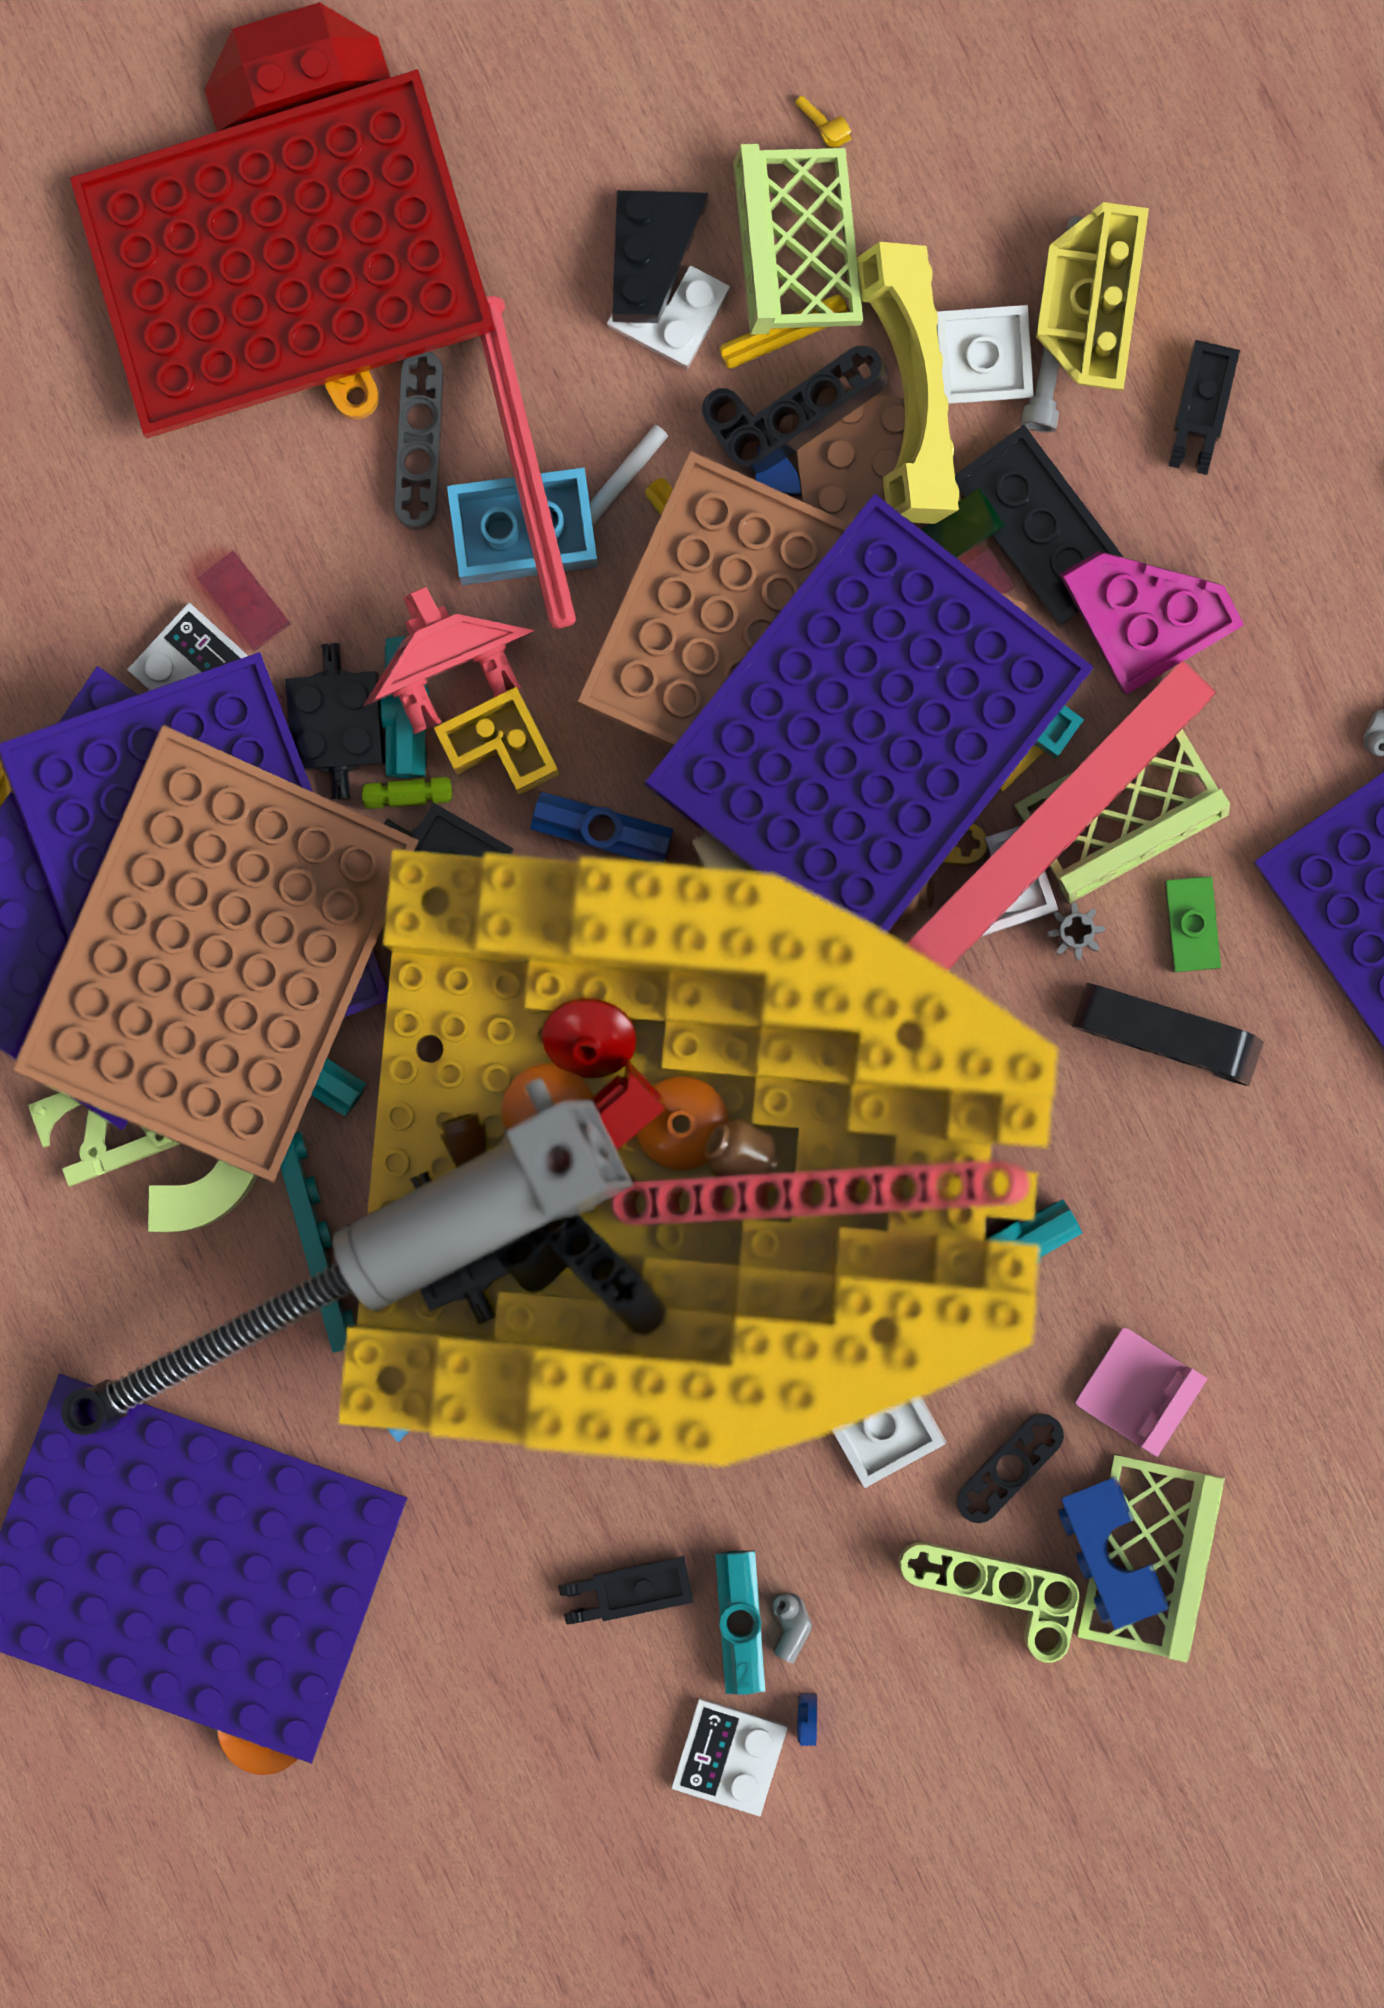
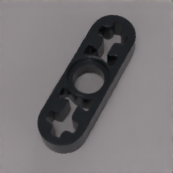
(993, 1500)

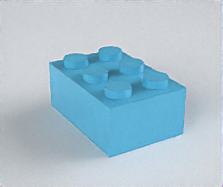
(493, 532)

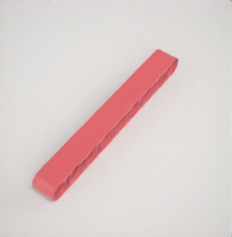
(1062, 817)
(839, 1194)

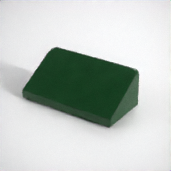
(966, 527)

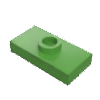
(1192, 924)

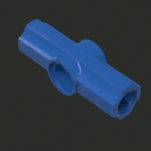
(572, 819)

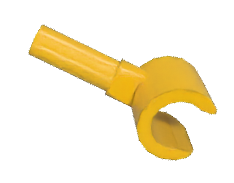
(833, 132)

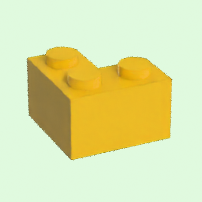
(500, 729)

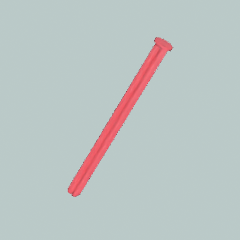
(526, 471)

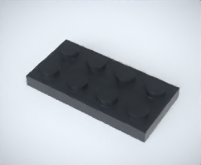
(1042, 517)

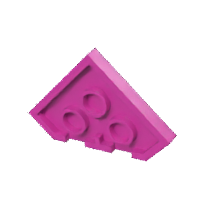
(1147, 615)

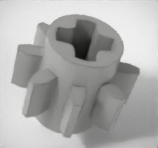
(1083, 921)

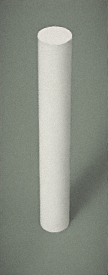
(626, 472)

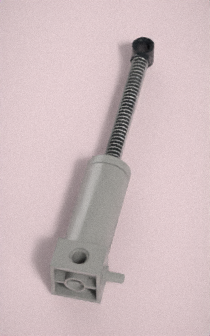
(408, 1243)

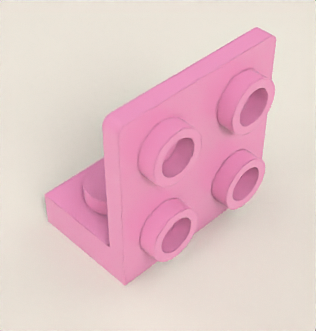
(1140, 1391)

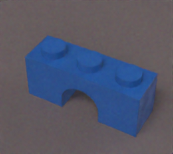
(1124, 1593)

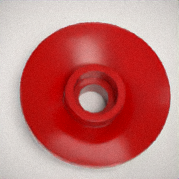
(591, 1024)

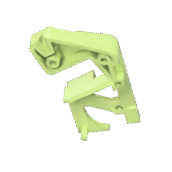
(93, 1151)

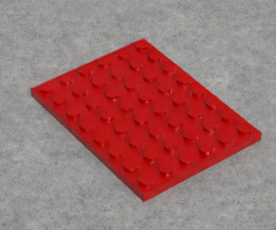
(282, 254)

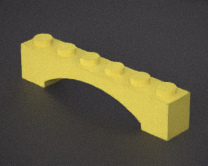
(899, 288)

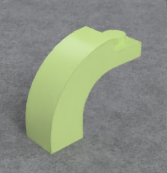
(200, 1202)

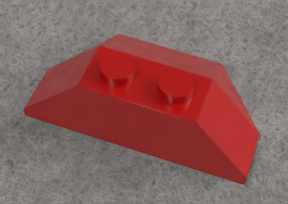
(290, 64)

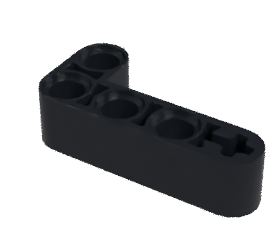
(799, 401)
(1168, 1033)
(573, 1244)

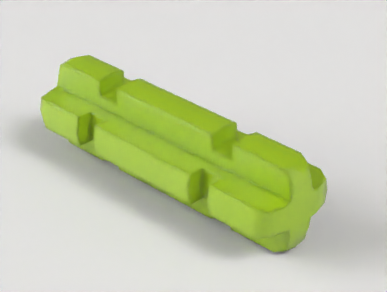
(407, 792)

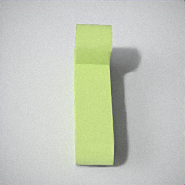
(987, 1589)

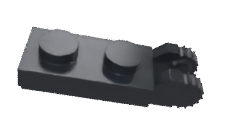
(1204, 401)
(632, 1590)

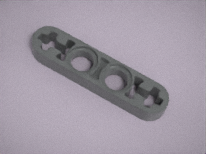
(423, 440)

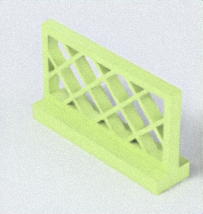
(758, 234)
(1151, 836)
(1191, 1566)

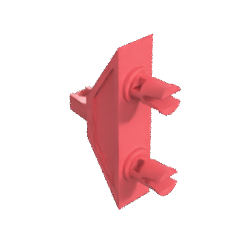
(437, 645)

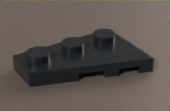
(649, 249)

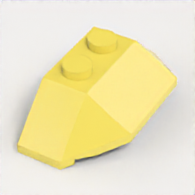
(1093, 294)

